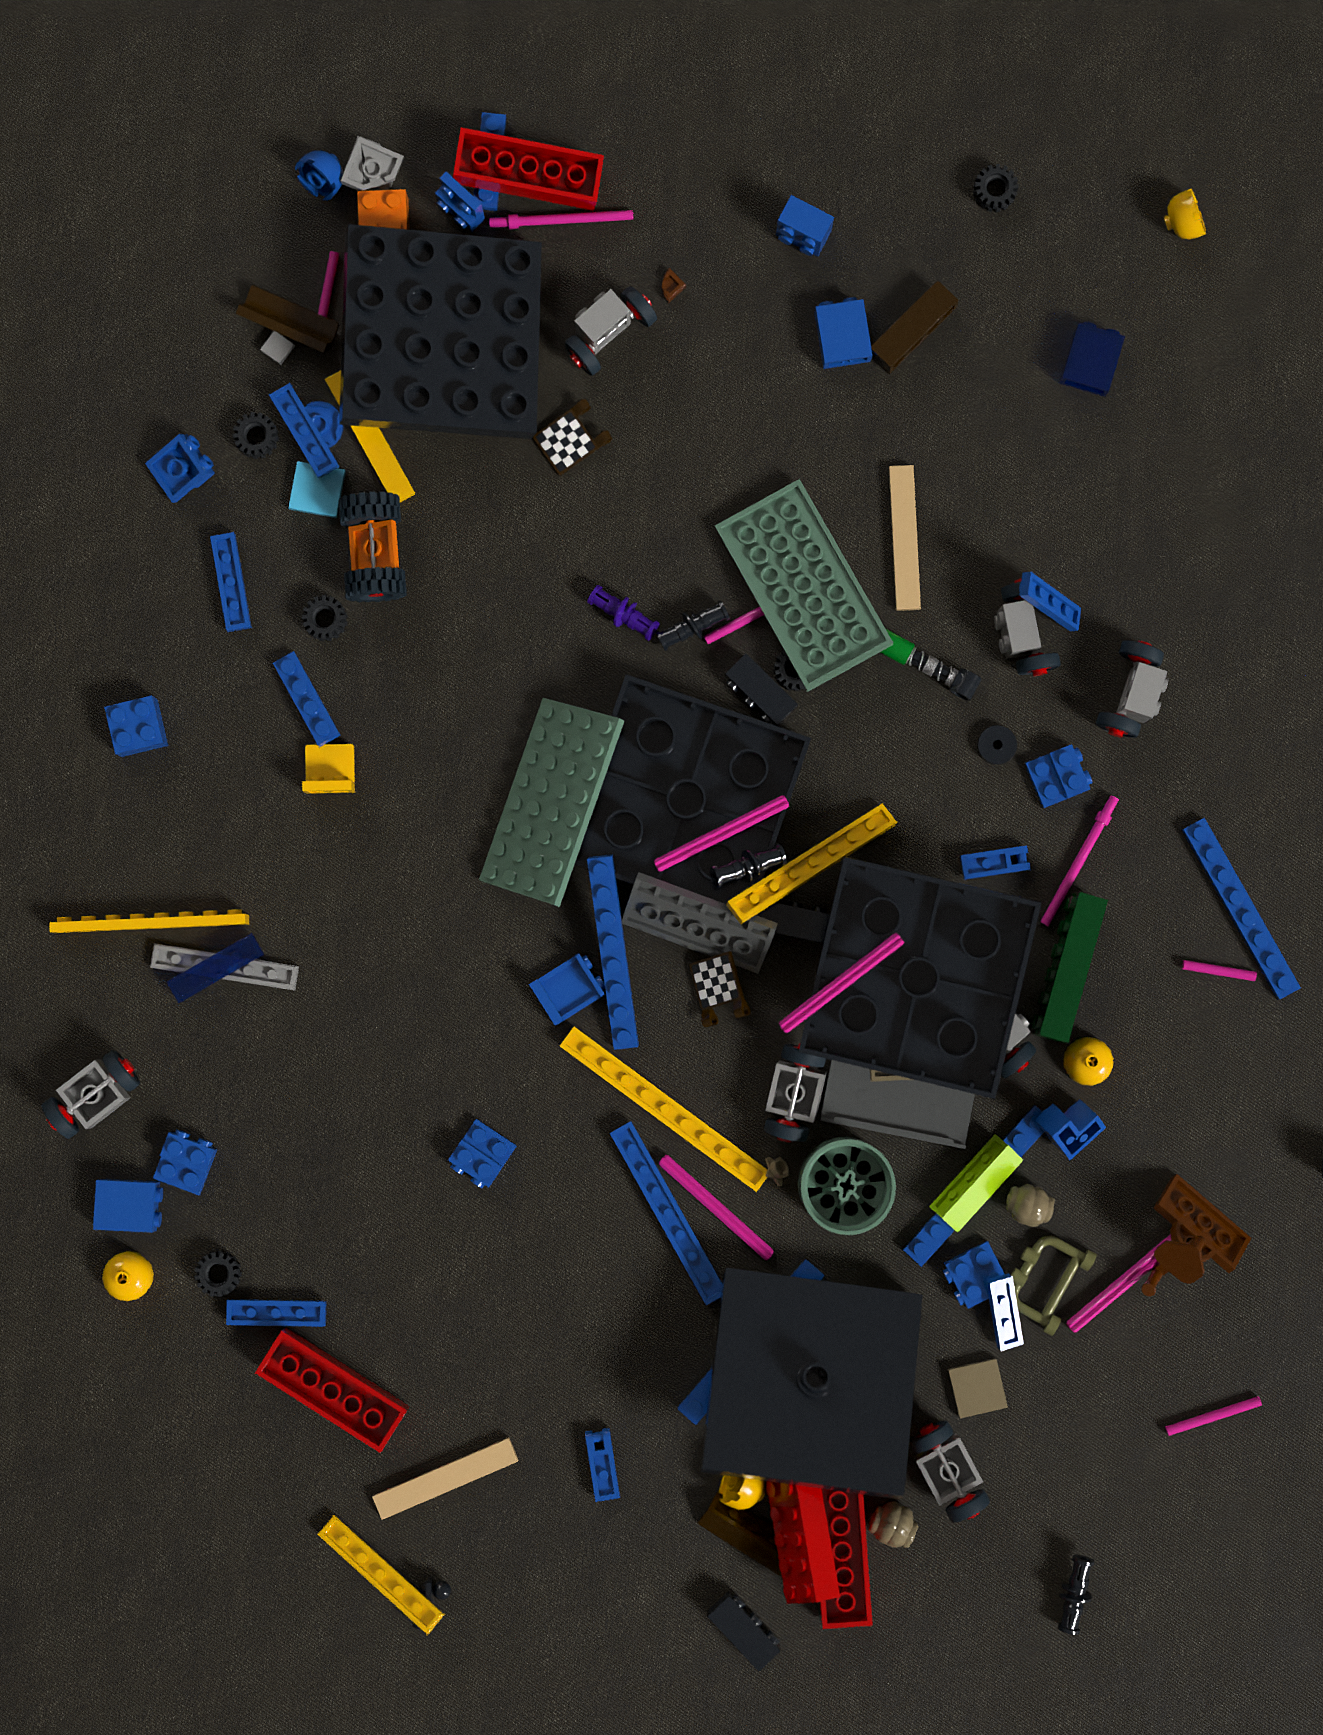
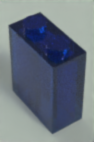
(1092, 359)

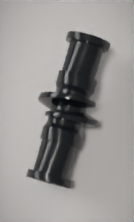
(692, 625)
(748, 864)
(1076, 1594)

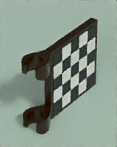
(567, 440)
(718, 985)

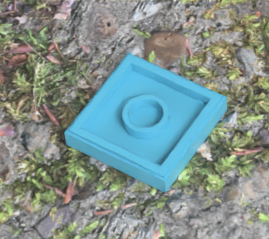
(315, 494)

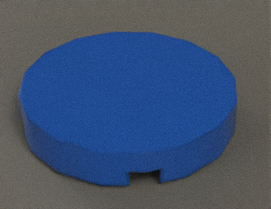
(326, 421)

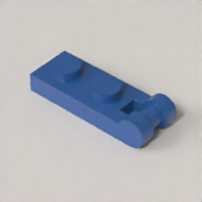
(994, 862)
(602, 1465)

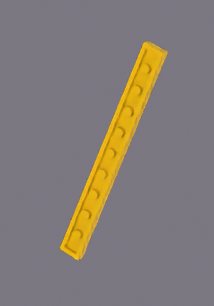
(664, 1108)

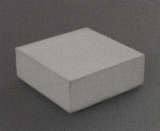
(277, 348)

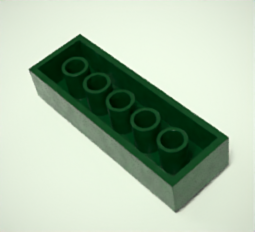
(1070, 967)

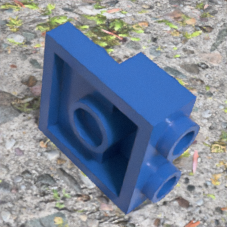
(459, 202)
(180, 467)
(1058, 775)
(481, 1154)
(185, 1162)
(970, 1274)

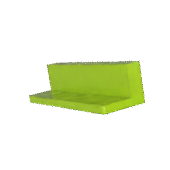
(976, 1183)

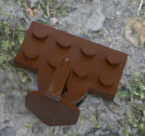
(1197, 1235)

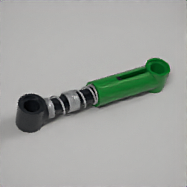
(961, 682)

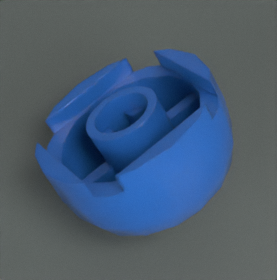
(320, 173)

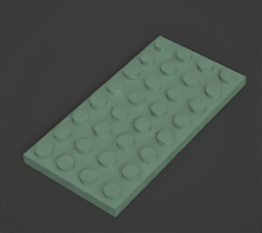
(804, 585)
(551, 801)

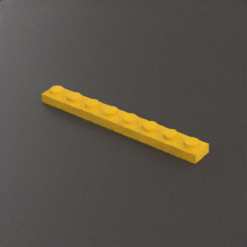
(811, 863)
(138, 921)

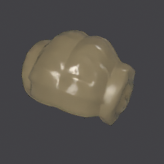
(1029, 1205)
(893, 1525)

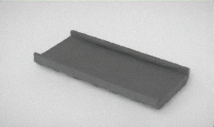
(697, 922)
(896, 1106)

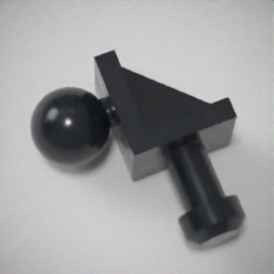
(440, 1590)

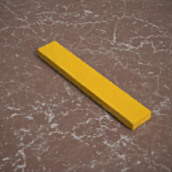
(377, 451)
(381, 1574)

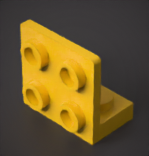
(329, 769)

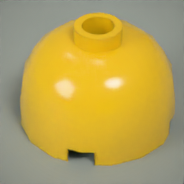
(1185, 216)
(1077, 1058)
(138, 1274)
(741, 1492)

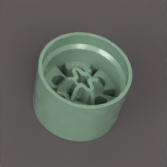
(880, 1201)

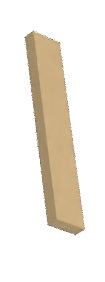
(904, 538)
(445, 1478)

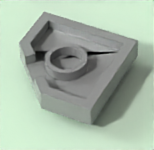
(370, 166)

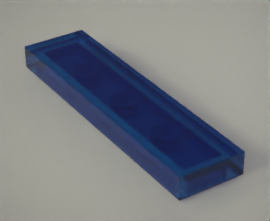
(215, 968)

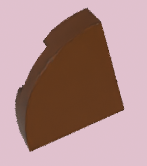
(671, 285)

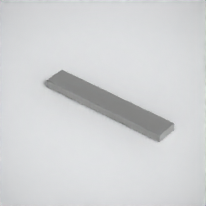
(256, 972)

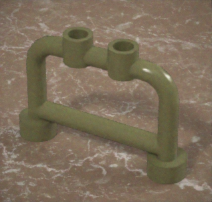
(1031, 1256)

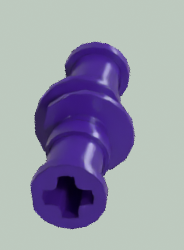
(623, 613)

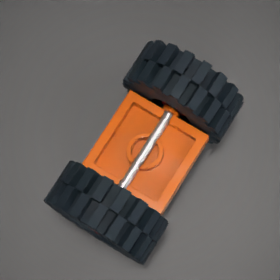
(372, 547)

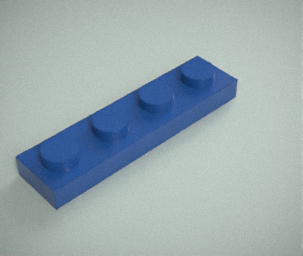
(492, 124)
(304, 430)
(230, 582)
(1050, 601)
(306, 699)
(276, 1312)

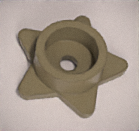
(777, 1169)

